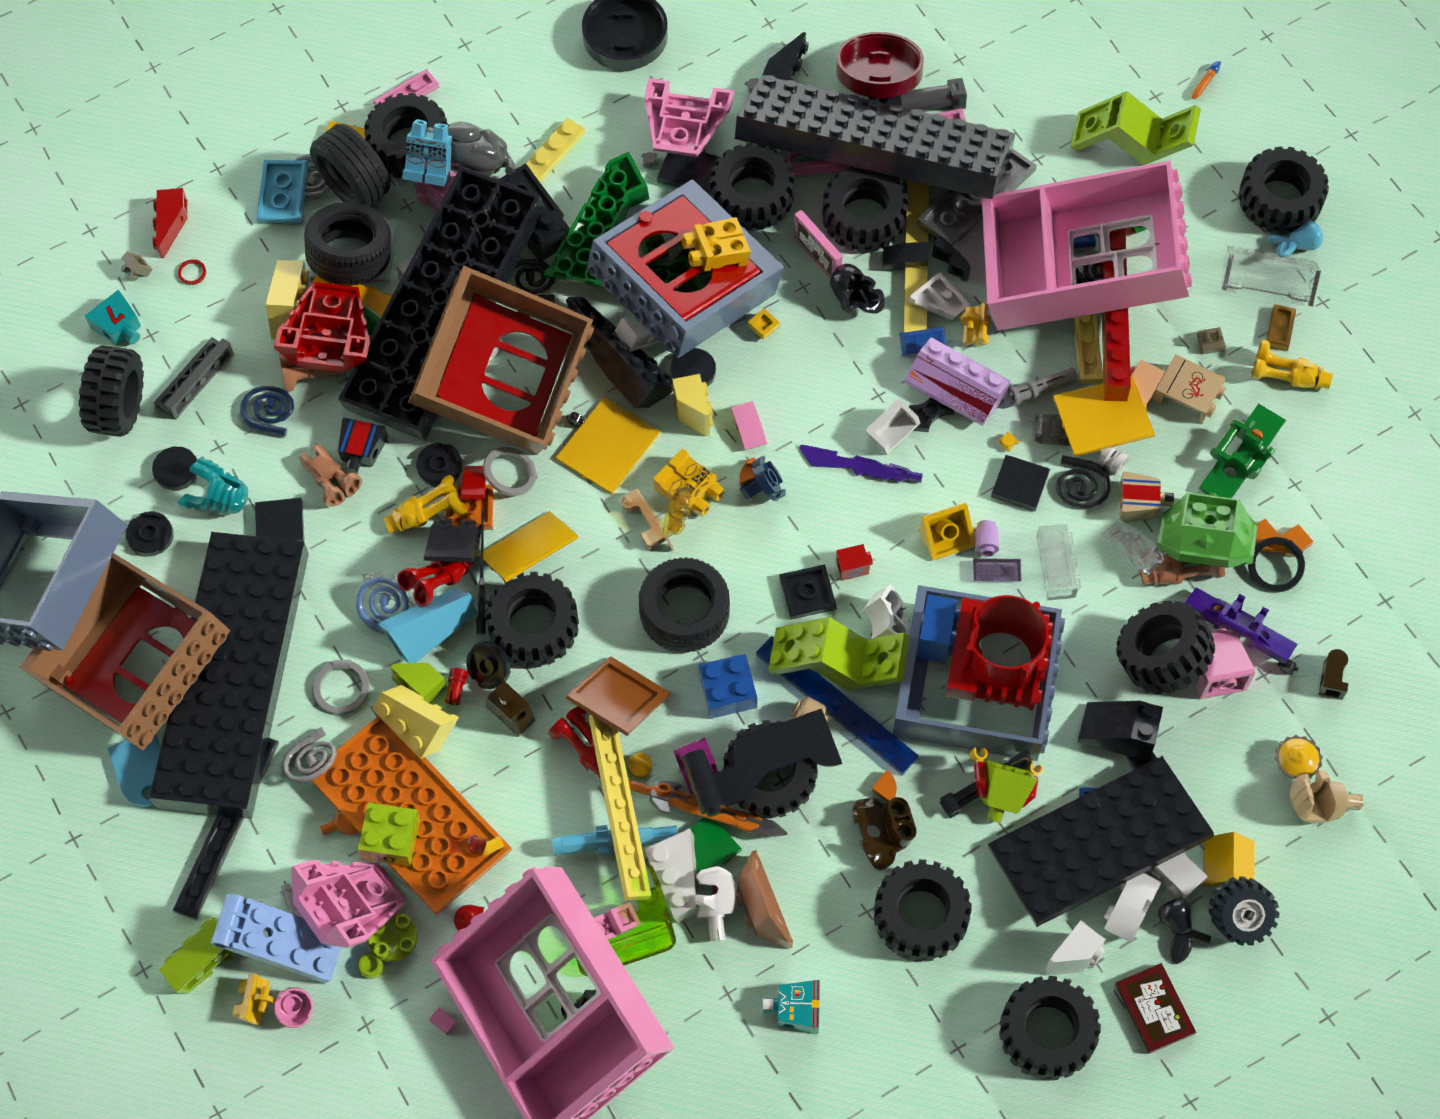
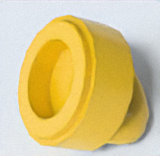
(640, 765)

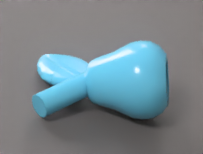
(1306, 237)

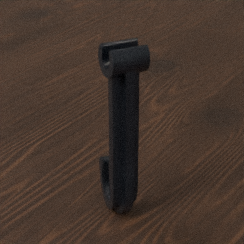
(953, 803)

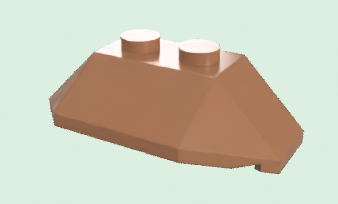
(761, 905)

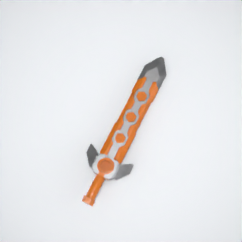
(666, 795)

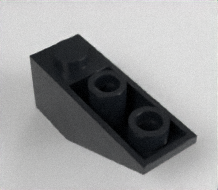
(788, 59)

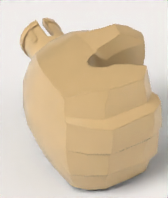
(1322, 799)

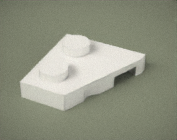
(940, 298)

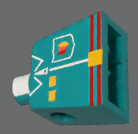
(796, 1006)

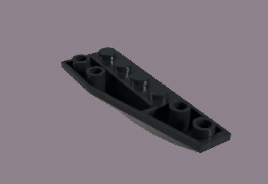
(631, 372)

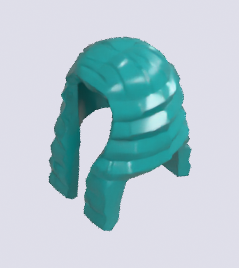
(224, 492)

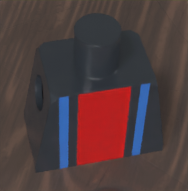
(360, 443)

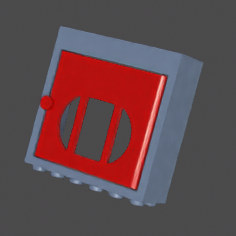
(656, 304)

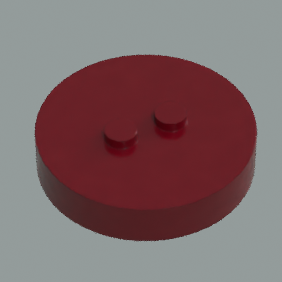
(879, 64)

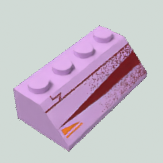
(957, 381)

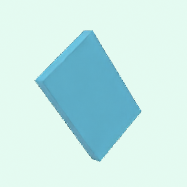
(282, 191)

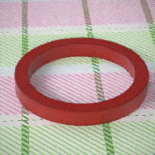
(190, 262)

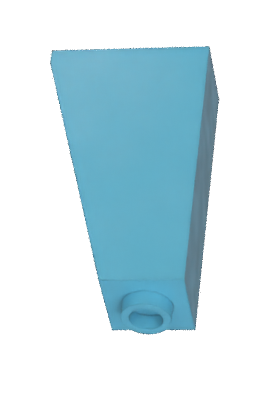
(423, 628)

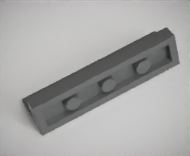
(197, 379)

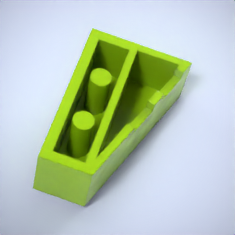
(194, 960)

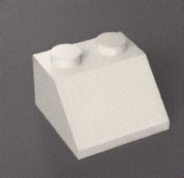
(1077, 952)

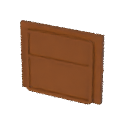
(618, 696)

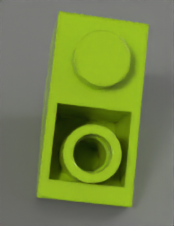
(419, 678)

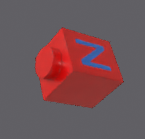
(853, 562)

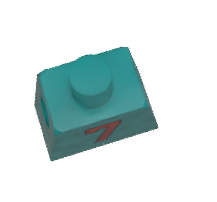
(115, 320)

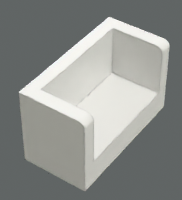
(635, 335)
(893, 426)

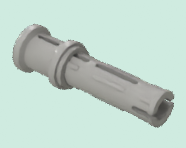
(1032, 388)

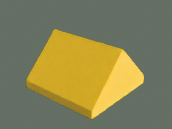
(947, 531)
(1228, 857)

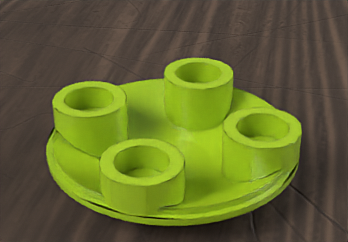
(394, 939)

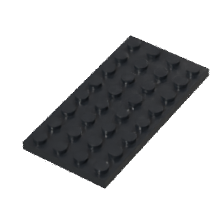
(1100, 841)

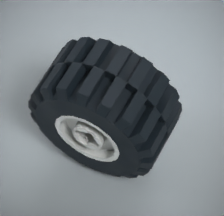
(1244, 911)

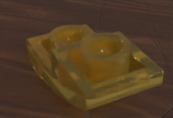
(674, 515)

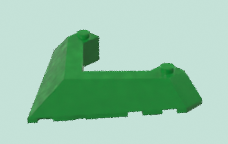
(607, 207)

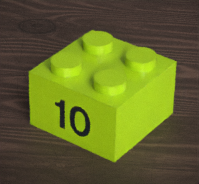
(389, 834)

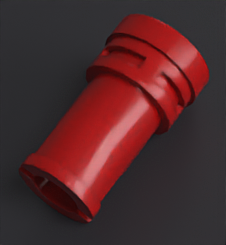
(456, 680)

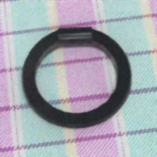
(1296, 552)

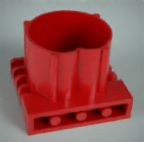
(976, 677)

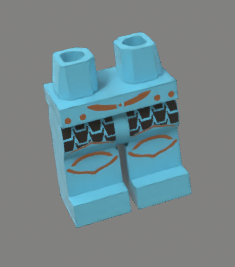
(428, 154)

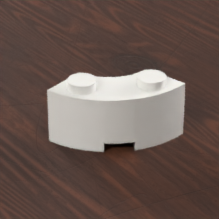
(886, 613)
(1131, 906)

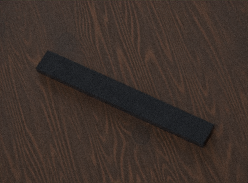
(213, 855)

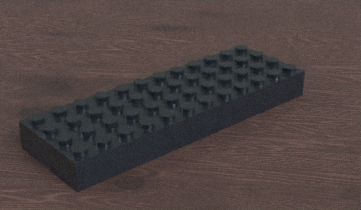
(875, 136)
(477, 227)
(224, 721)

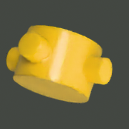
(1008, 441)

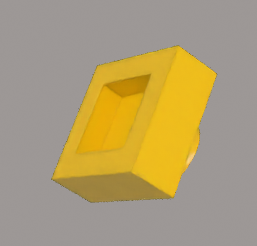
(763, 324)

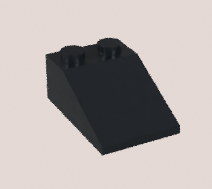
(453, 541)
(1121, 727)

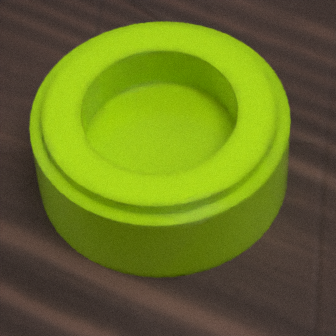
(370, 966)

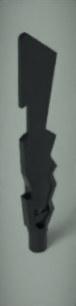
(481, 619)

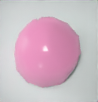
(293, 1007)

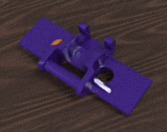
(1241, 622)

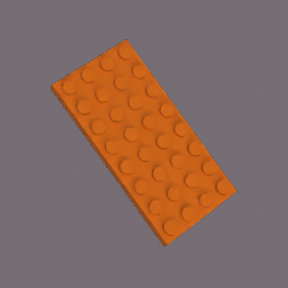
(385, 771)

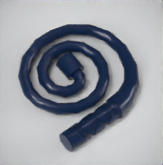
(269, 403)

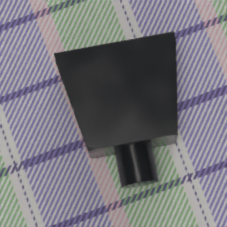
(548, 235)

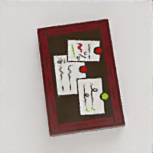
(1155, 1008)

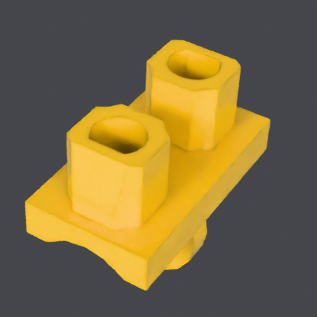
(975, 325)
(255, 999)

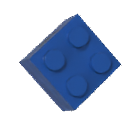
(938, 628)
(728, 686)

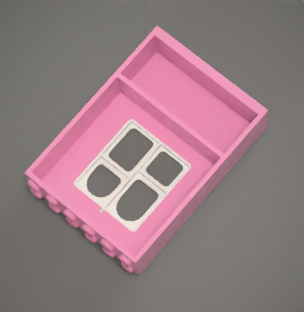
(1032, 245)
(597, 1046)

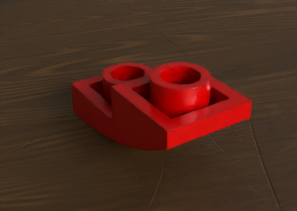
(473, 484)

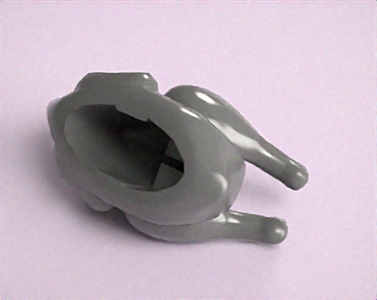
(477, 149)

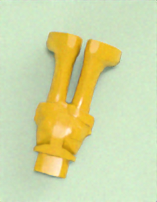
(1301, 372)
(414, 514)

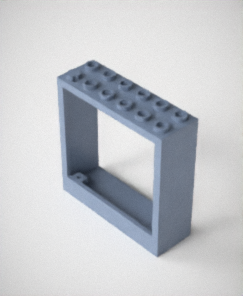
(94, 539)
(907, 719)

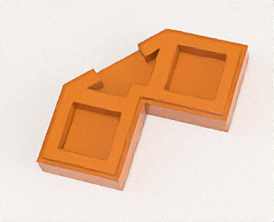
(1295, 534)

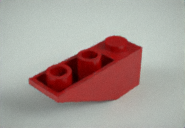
(171, 215)

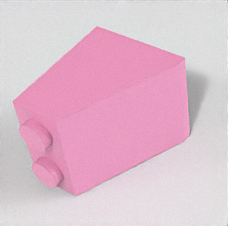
(1230, 669)

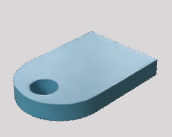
(135, 769)

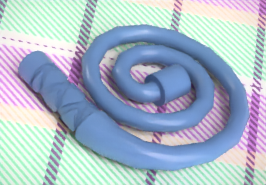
(384, 600)

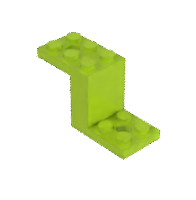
(1135, 128)
(839, 654)

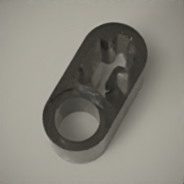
(1050, 430)

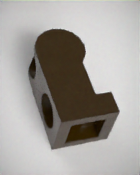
(1332, 673)

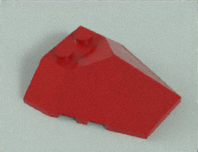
(325, 329)

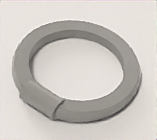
(529, 464)
(341, 665)

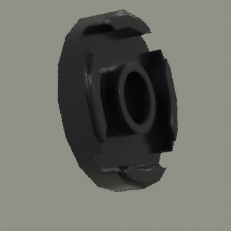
(694, 362)
(438, 462)
(172, 468)
(149, 534)
(488, 664)

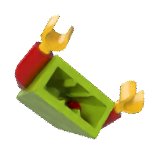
(1004, 786)

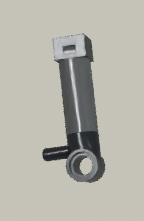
(934, 97)

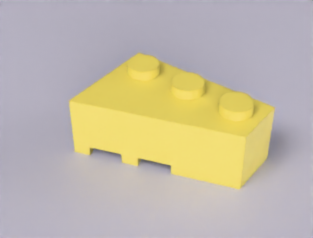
(285, 292)
(414, 720)

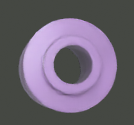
(986, 538)

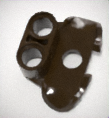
(883, 849)

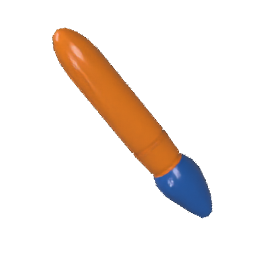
(1214, 69)

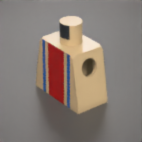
(1141, 497)

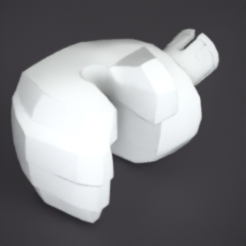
(716, 906)

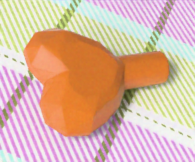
(340, 824)

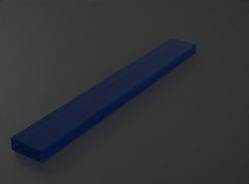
(848, 714)

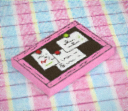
(816, 244)

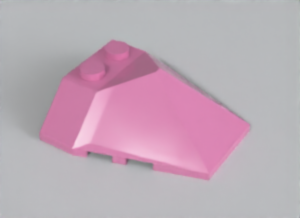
(684, 122)
(344, 901)

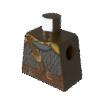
(507, 705)

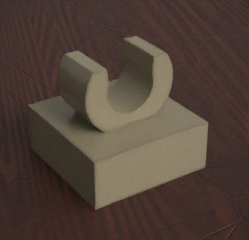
(136, 264)
(1211, 340)

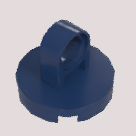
(766, 480)

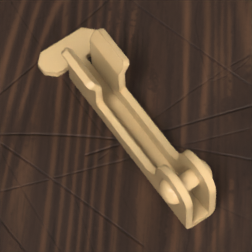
(653, 536)

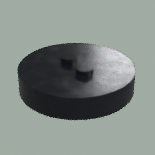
(624, 32)

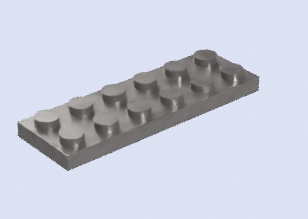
(960, 212)

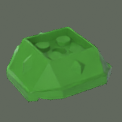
(1208, 531)

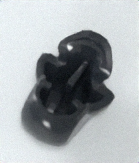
(856, 290)

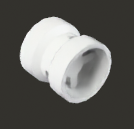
(1113, 459)

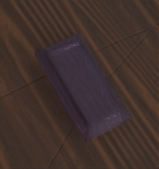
(996, 569)

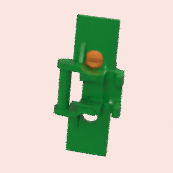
(1250, 456)

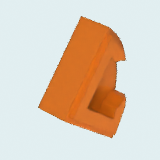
(747, 472)
(885, 786)

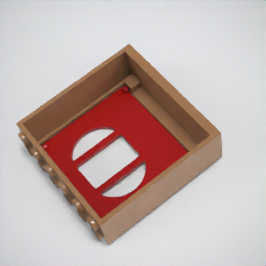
(461, 389)
(107, 634)

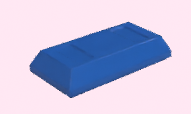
(914, 341)

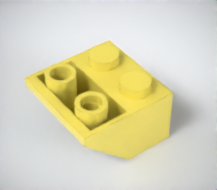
(692, 403)

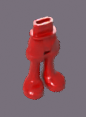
(445, 571)
(562, 729)

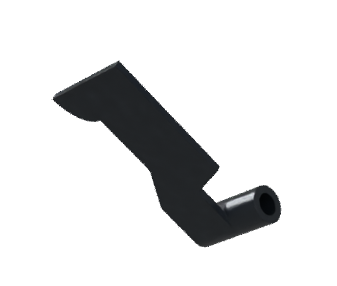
(757, 756)

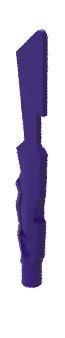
(860, 465)

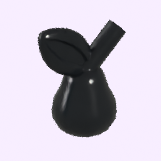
(1177, 916)

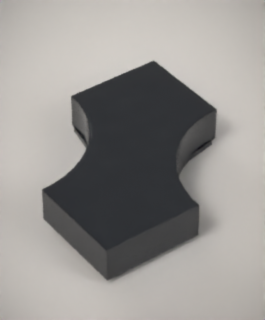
(929, 412)

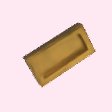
(1281, 327)

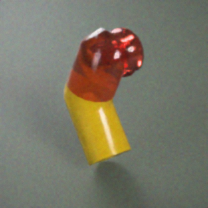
(482, 846)

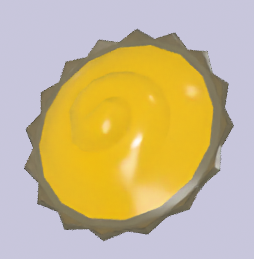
(1298, 756)

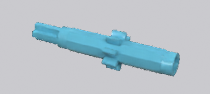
(603, 842)

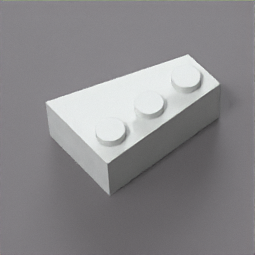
(676, 870)

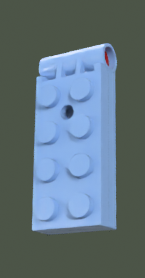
(289, 941)

